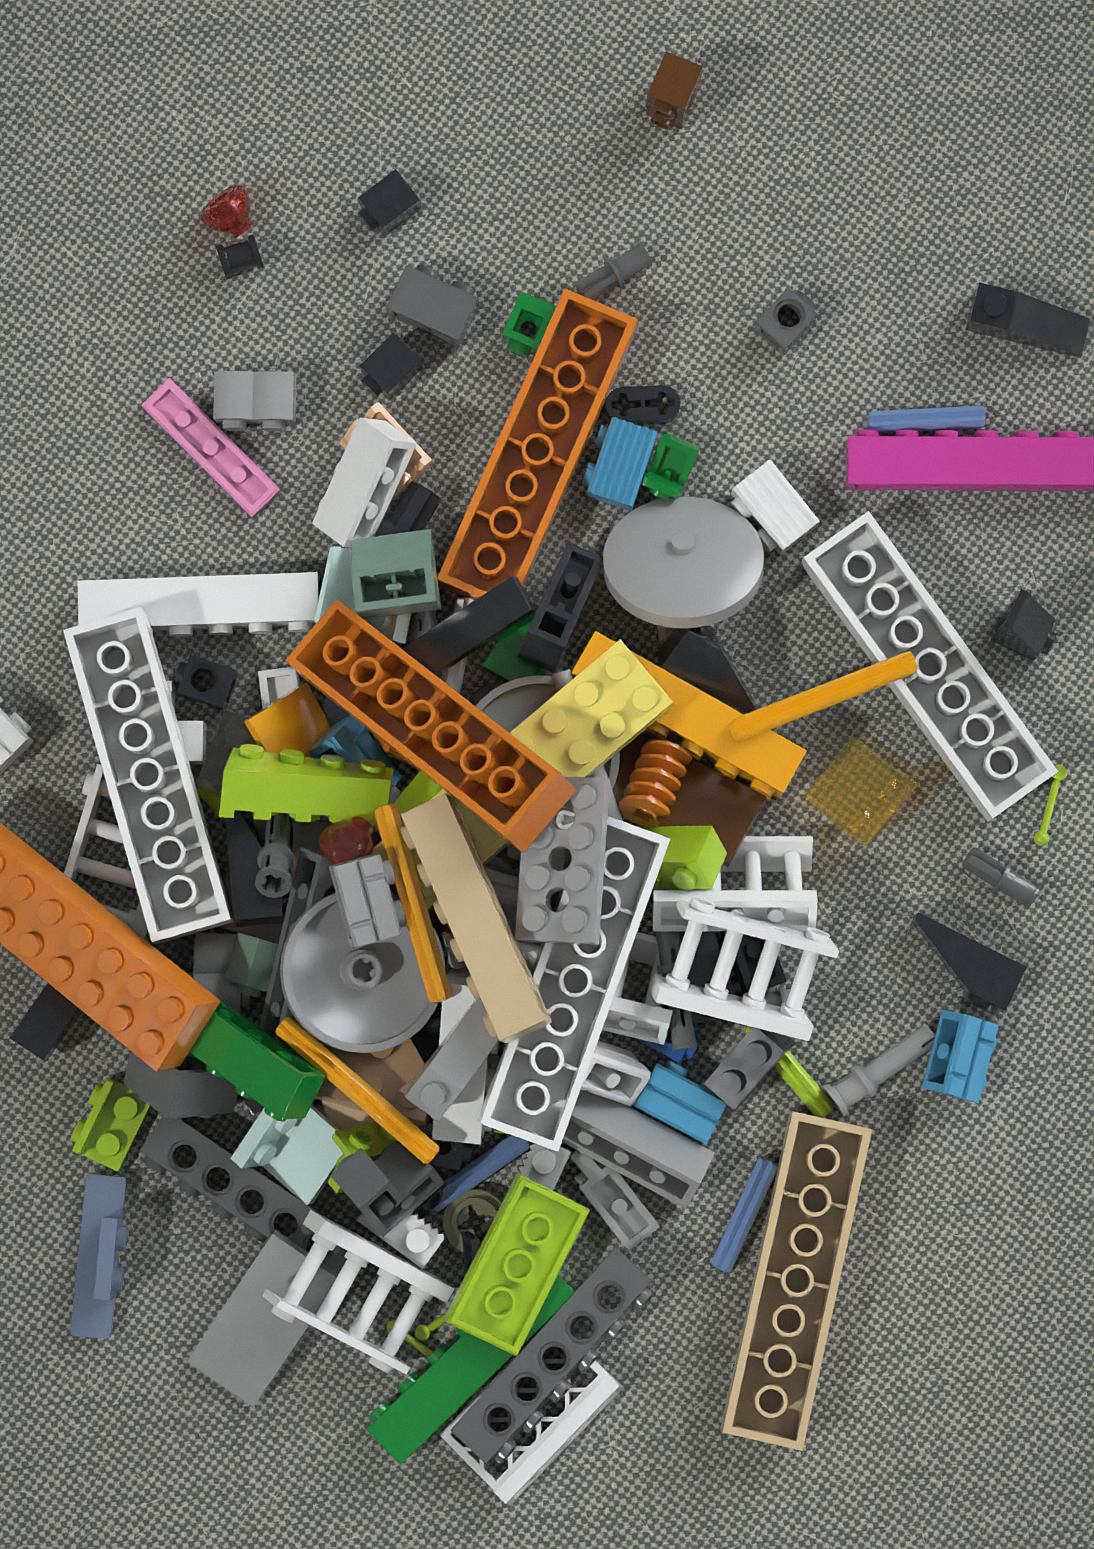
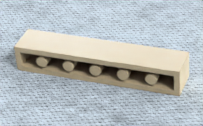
(475, 918)

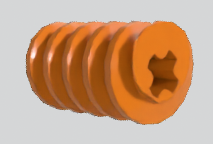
(654, 782)

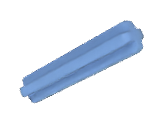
(927, 419)
(482, 1168)
(744, 1215)

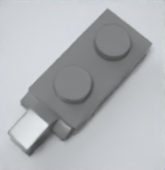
(614, 1201)

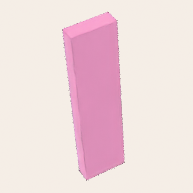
(211, 448)

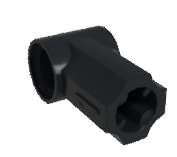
(411, 512)

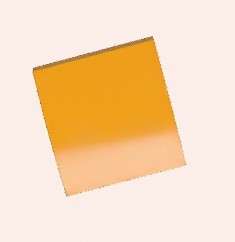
(289, 722)

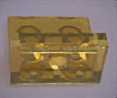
(859, 792)

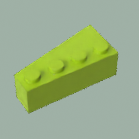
(303, 785)

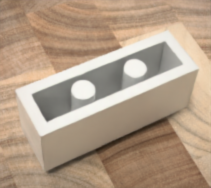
(364, 481)

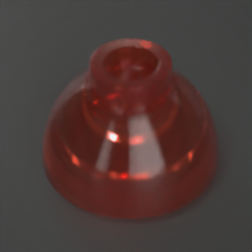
(228, 211)
(347, 840)

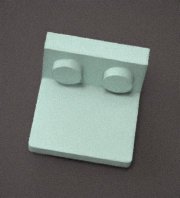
(338, 585)
(293, 1151)

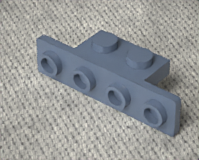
(98, 1256)

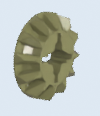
(457, 1213)

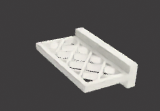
(547, 1444)

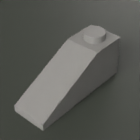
(452, 1063)

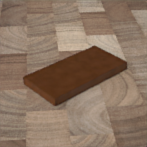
(702, 800)

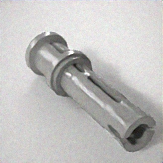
(866, 1078)

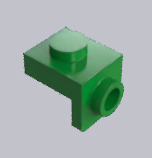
(670, 466)

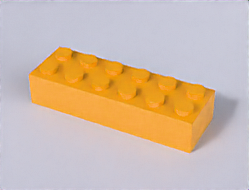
(703, 730)

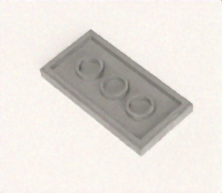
(248, 1340)

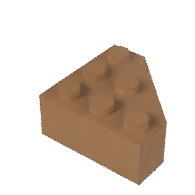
(387, 1073)

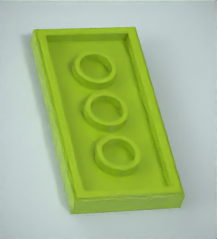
(516, 1264)

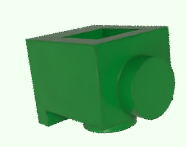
(527, 311)

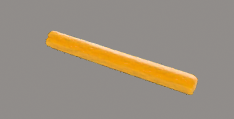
(822, 696)
(413, 904)
(357, 1090)

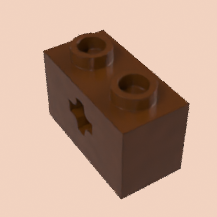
(673, 91)

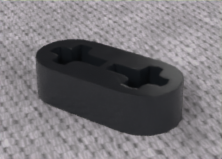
(643, 395)

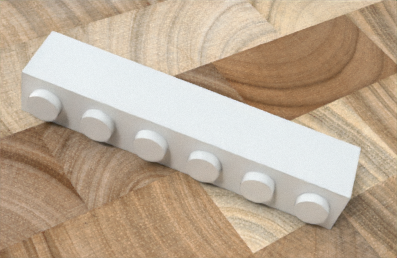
(207, 602)

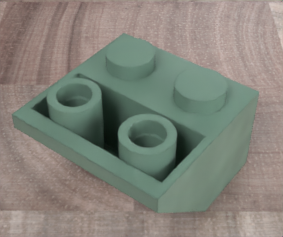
(394, 574)

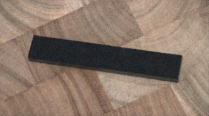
(461, 633)

